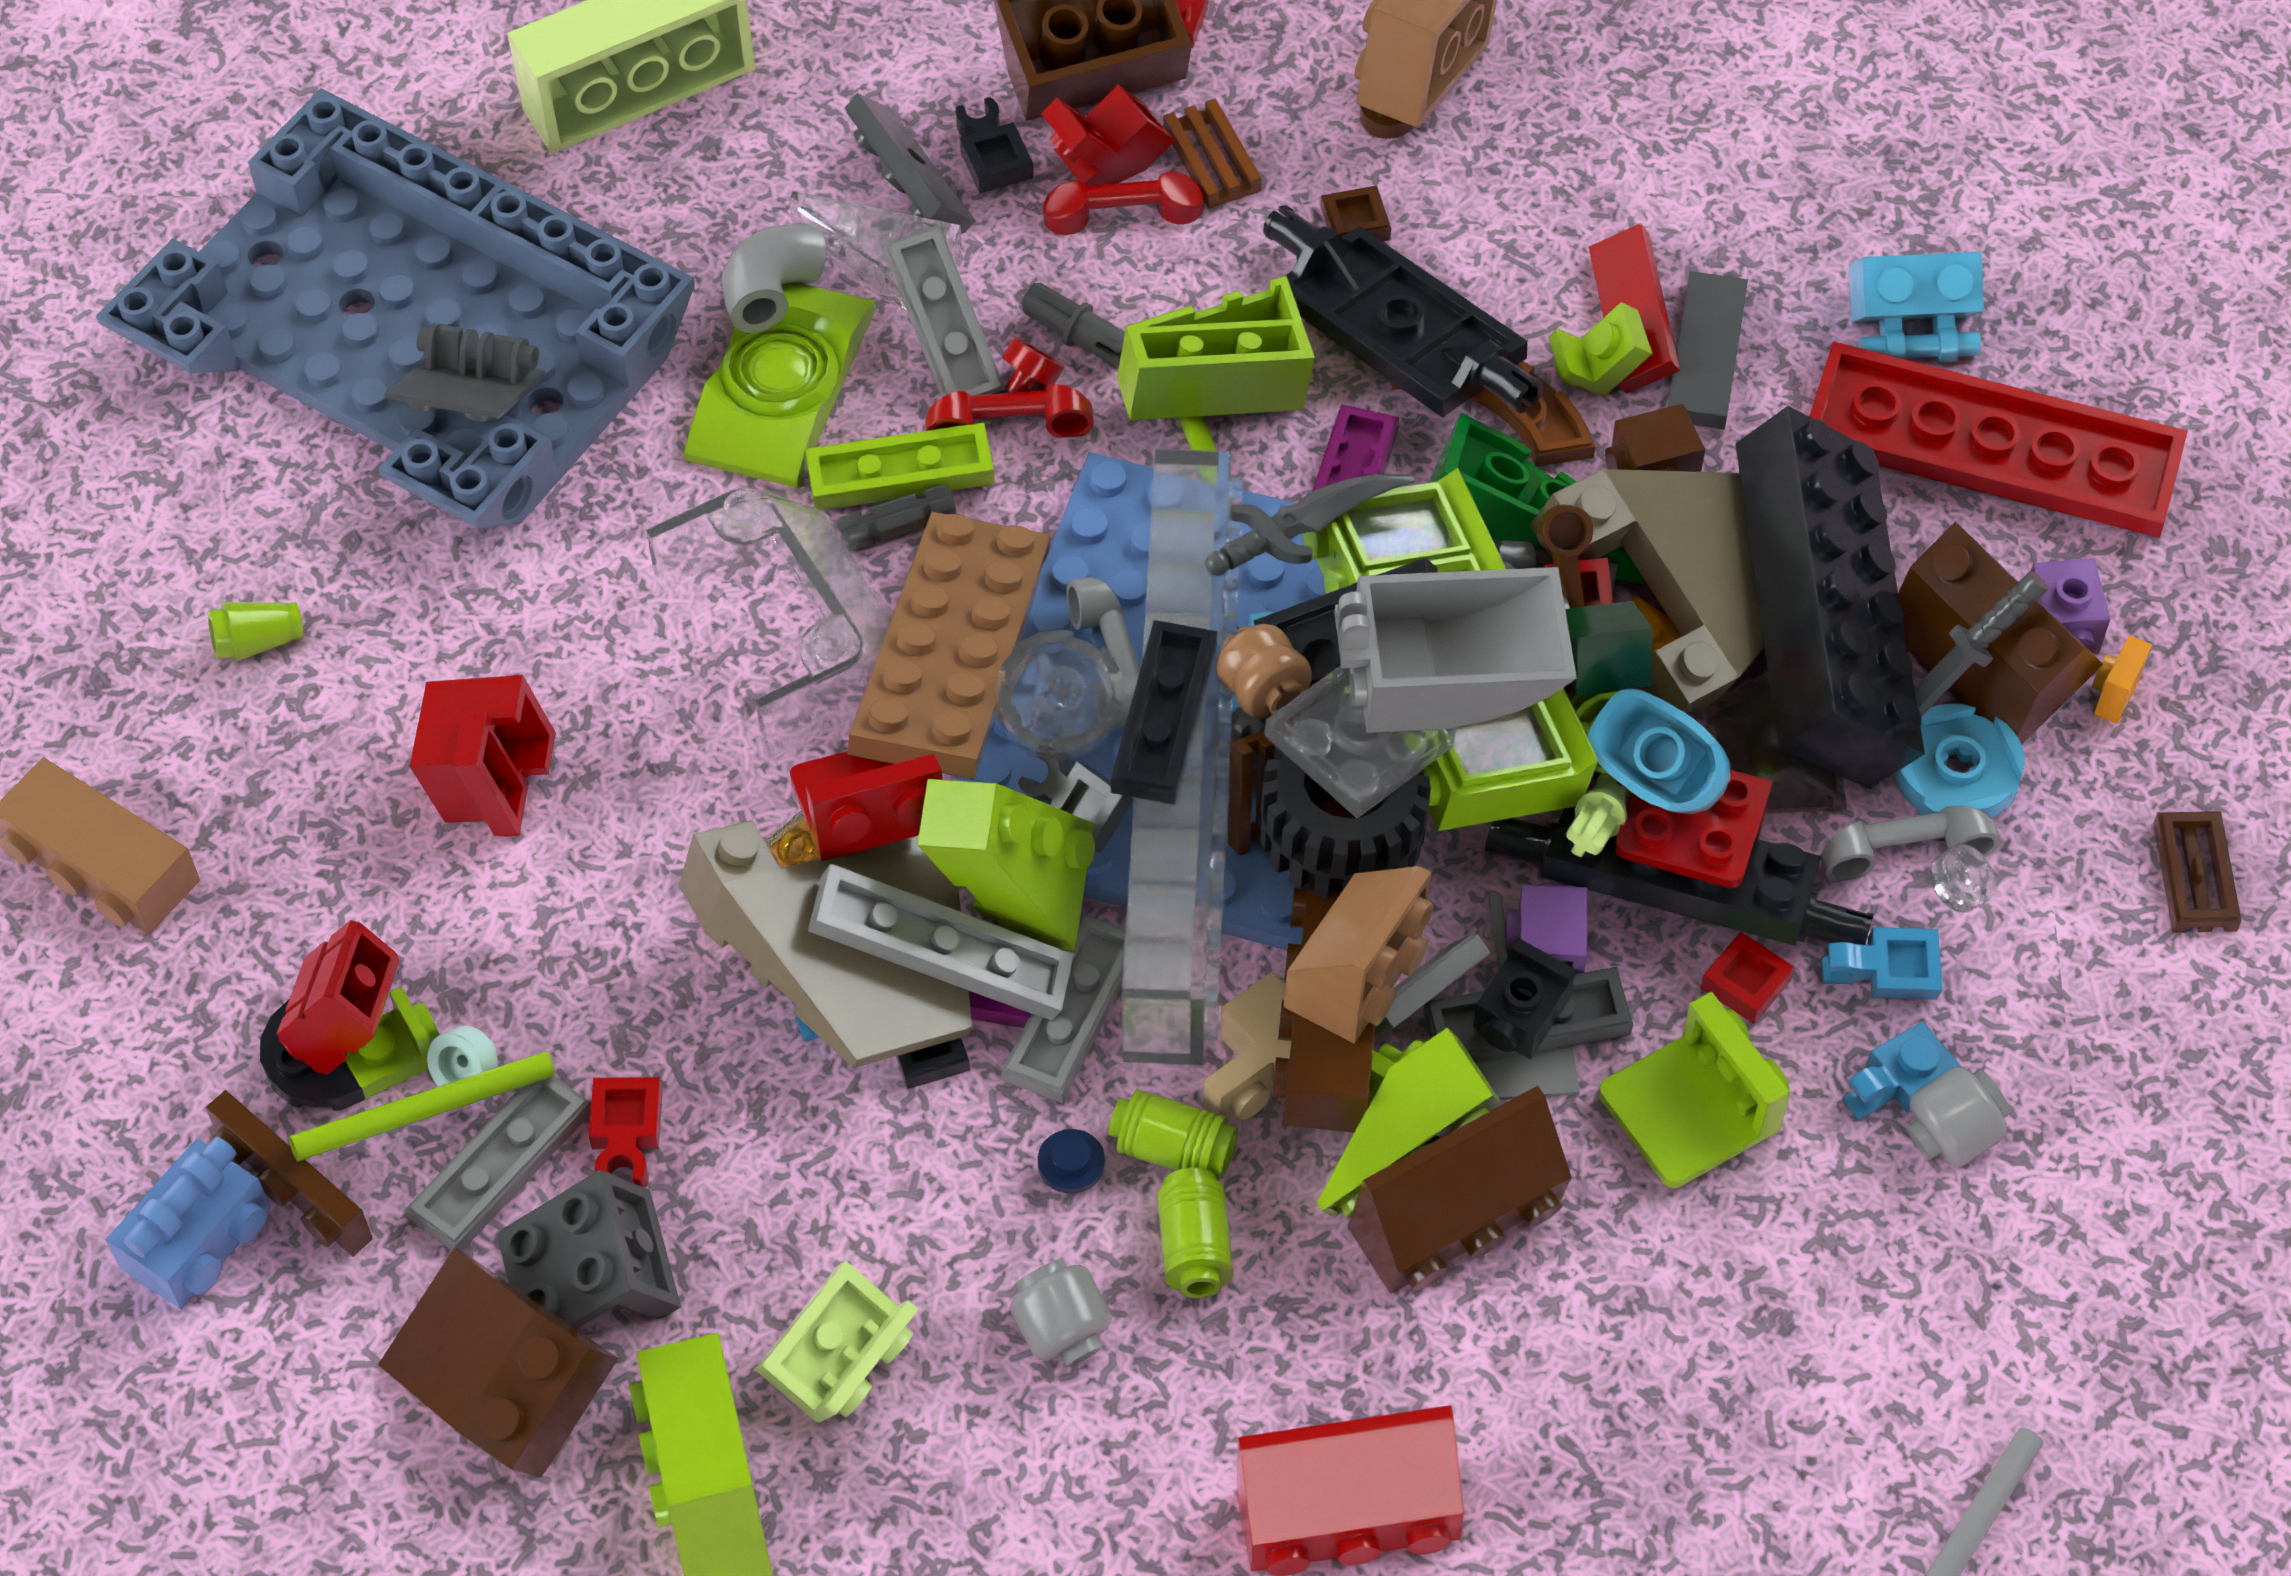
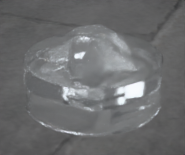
(1962, 878)

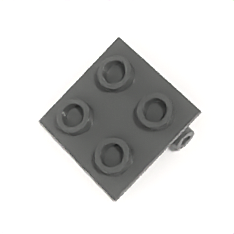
(468, 373)

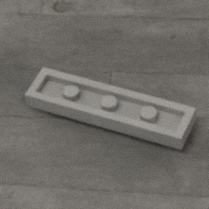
(940, 942)

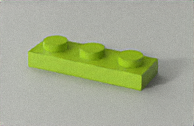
(899, 466)

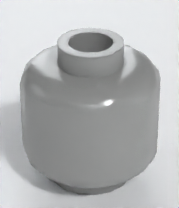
(1958, 1116)
(1061, 1312)

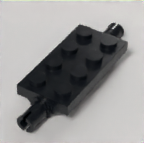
(1401, 318)
(1769, 902)

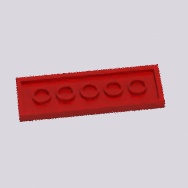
(2002, 439)

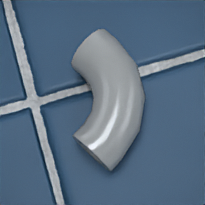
(760, 268)

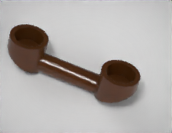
(1566, 533)

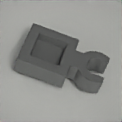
(1083, 794)

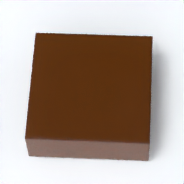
(1356, 208)

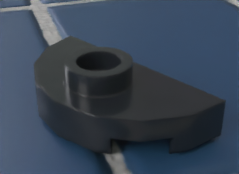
(297, 1080)

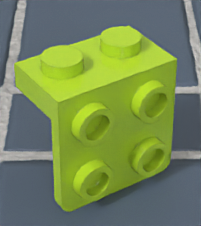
(1698, 1096)

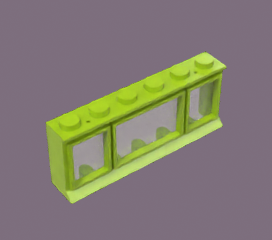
(1498, 766)

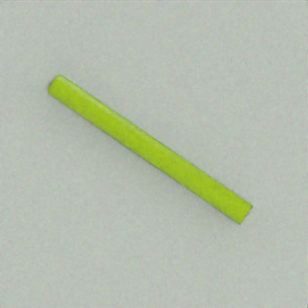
(421, 1106)

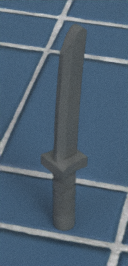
(1972, 643)

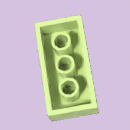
(624, 60)

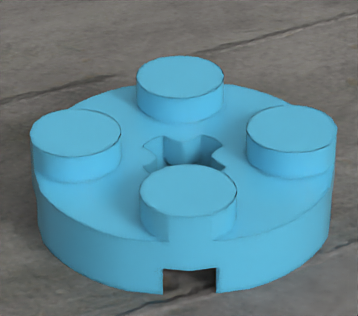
(1973, 738)

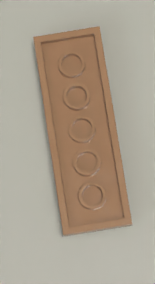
(948, 643)

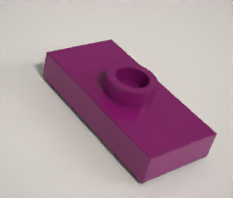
(1357, 445)

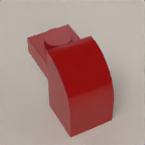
(1111, 141)

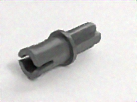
(1074, 323)

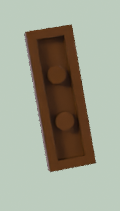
(326, 1209)

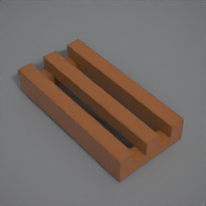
(1197, 122)

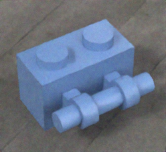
(190, 1223)

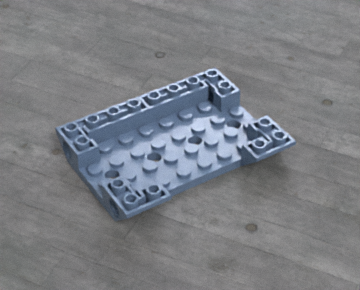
(425, 242)

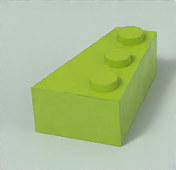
(1218, 360)
(1012, 854)
(700, 1459)

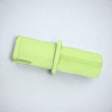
(1598, 816)

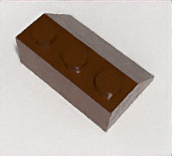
(1089, 48)
(2033, 661)
(1461, 1193)

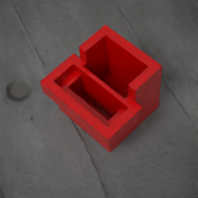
(478, 746)

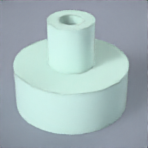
(460, 1054)

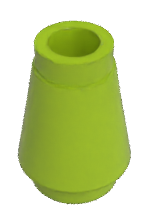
(252, 627)

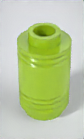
(1172, 1133)
(1194, 1233)

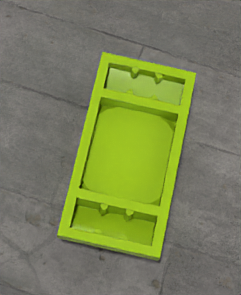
(779, 387)

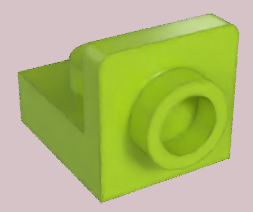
(1603, 353)
(397, 1048)

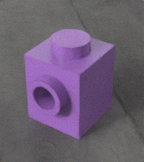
(2076, 599)
(1552, 920)

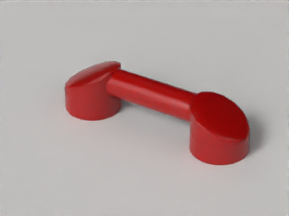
(1072, 200)
(1056, 401)

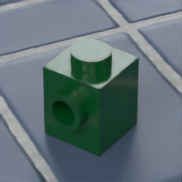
(1610, 648)

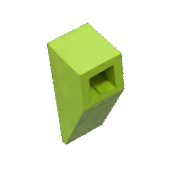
(1415, 1105)

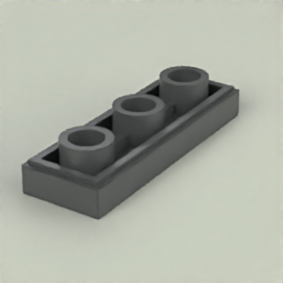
(906, 163)

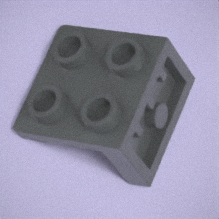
(592, 1252)

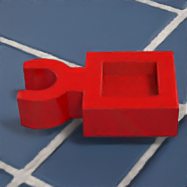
(623, 1120)

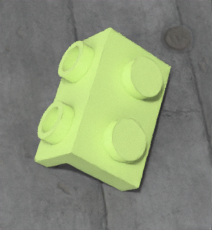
(836, 1344)

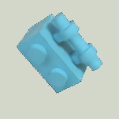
(1917, 289)

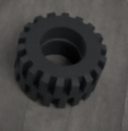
(1330, 848)

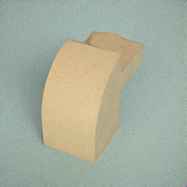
(1251, 1031)

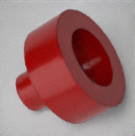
(1030, 366)

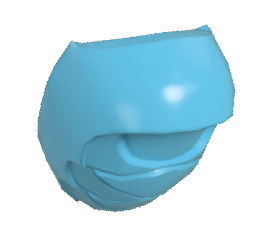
(1659, 752)

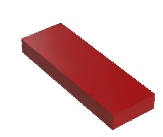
(1629, 274)

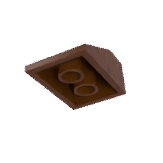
(497, 1365)

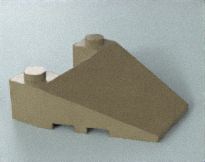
(1695, 556)
(844, 995)

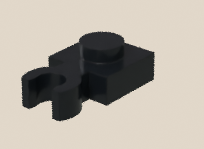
(992, 151)

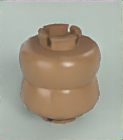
(1262, 670)

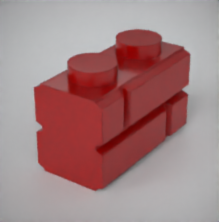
(338, 997)

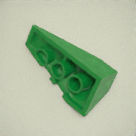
(1507, 485)

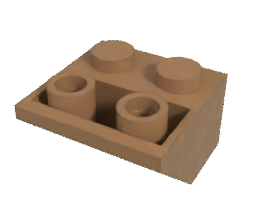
(1361, 951)

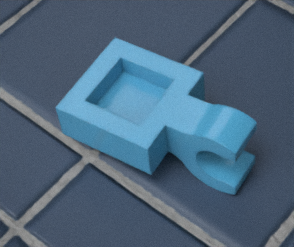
(1896, 961)
(1898, 1070)

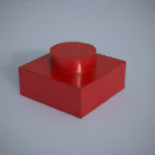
(1747, 977)

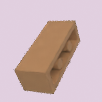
(95, 847)

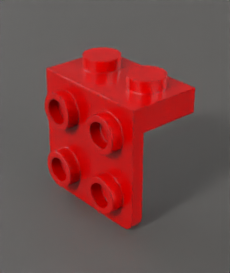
(861, 801)
(1700, 845)

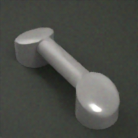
(1093, 605)
(1856, 841)

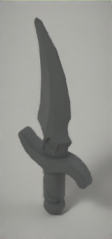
(1308, 515)

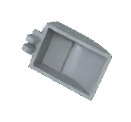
(1453, 646)

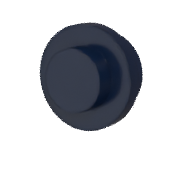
(1071, 1161)

